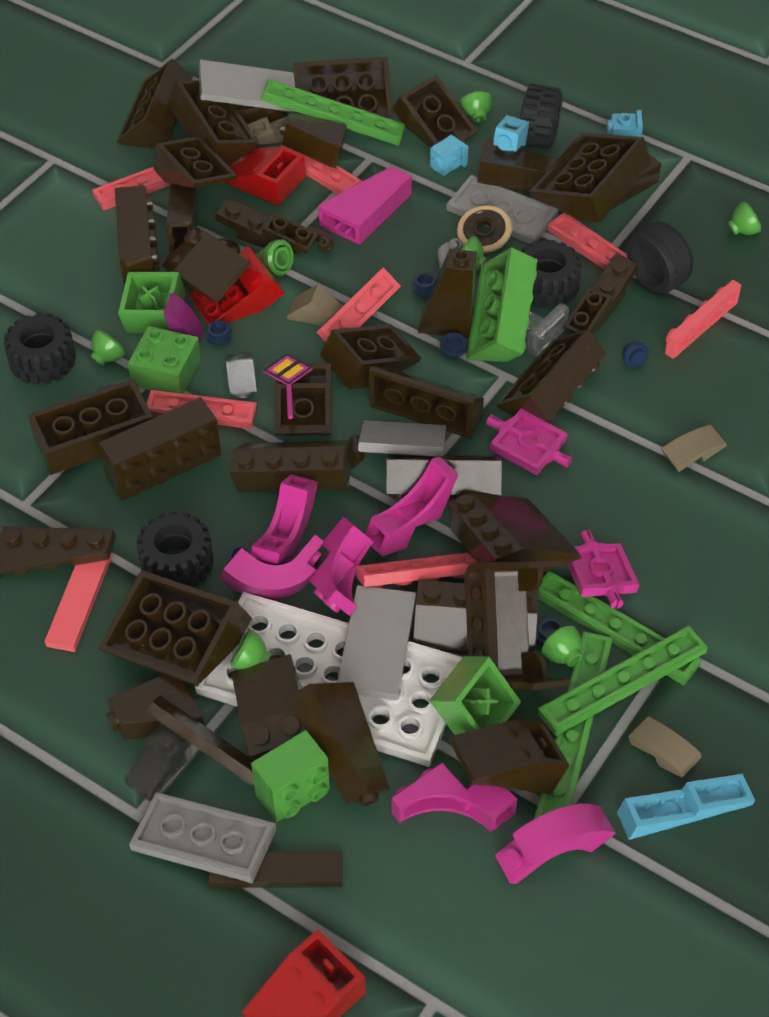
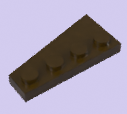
(49, 547)

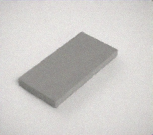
(239, 83)
(527, 215)
(377, 641)
(203, 837)

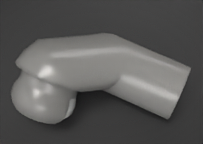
(454, 243)

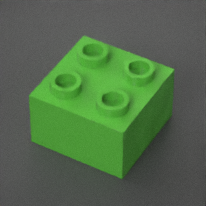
(146, 298)
(164, 360)
(474, 696)
(291, 776)

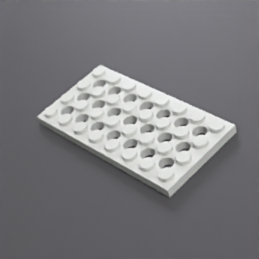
(308, 626)

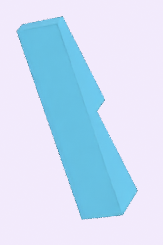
(674, 808)

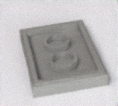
(402, 438)

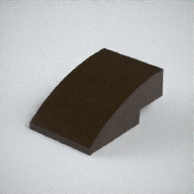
(310, 404)

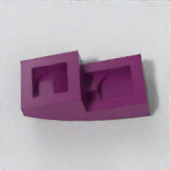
(181, 317)

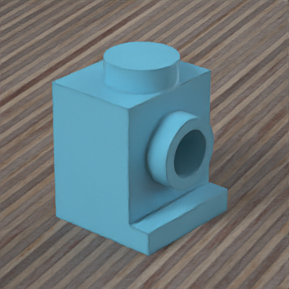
(625, 124)
(511, 139)
(448, 155)

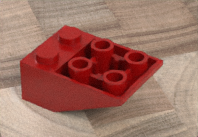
(269, 173)
(248, 295)
(310, 983)

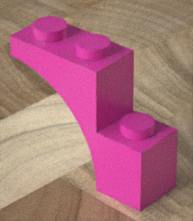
(423, 504)
(336, 574)
(441, 791)

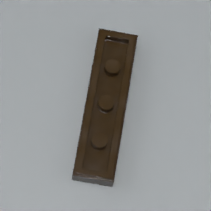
(202, 738)
(290, 870)

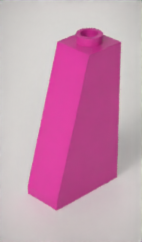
(366, 205)

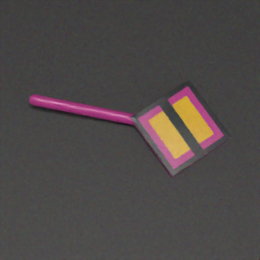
(288, 371)

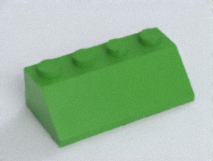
(502, 307)

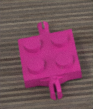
(528, 441)
(602, 570)

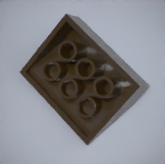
(354, 82)
(593, 175)
(507, 530)
(175, 628)

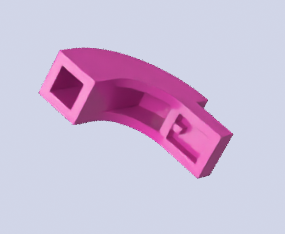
(289, 521)
(268, 581)
(551, 834)

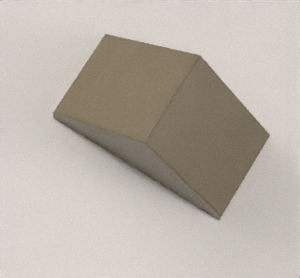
(313, 306)

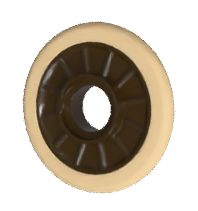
(486, 215)

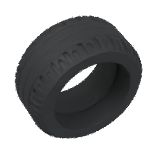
(661, 257)

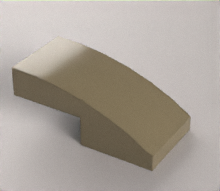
(267, 132)
(693, 445)
(667, 746)

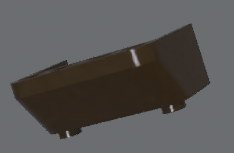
(500, 622)

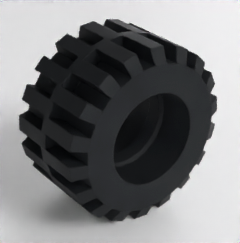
(543, 110)
(557, 272)
(39, 348)
(173, 533)

